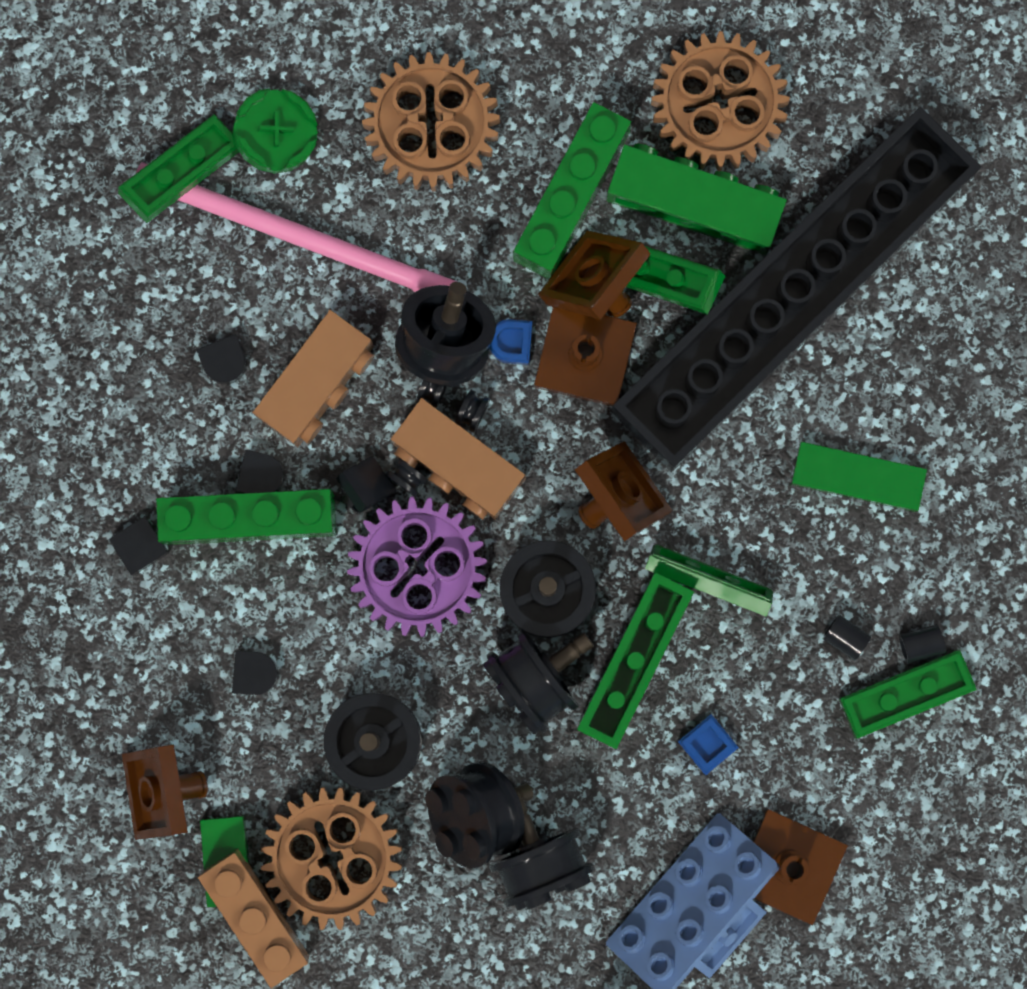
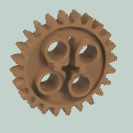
(394, 123)
(731, 136)
(294, 873)

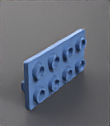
(696, 908)

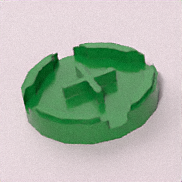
(275, 130)

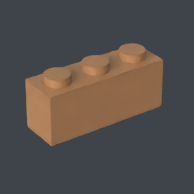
(315, 380)
(457, 460)
(254, 918)

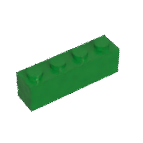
(572, 191)
(696, 199)
(246, 517)
(635, 660)

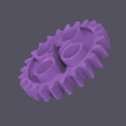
(387, 542)

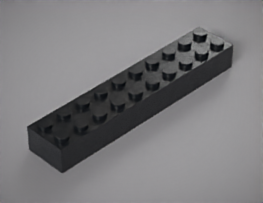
(795, 289)

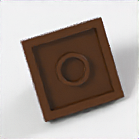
(595, 276)
(585, 356)
(620, 492)
(159, 791)
(806, 865)

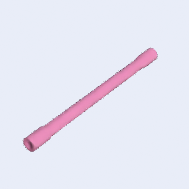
(311, 239)

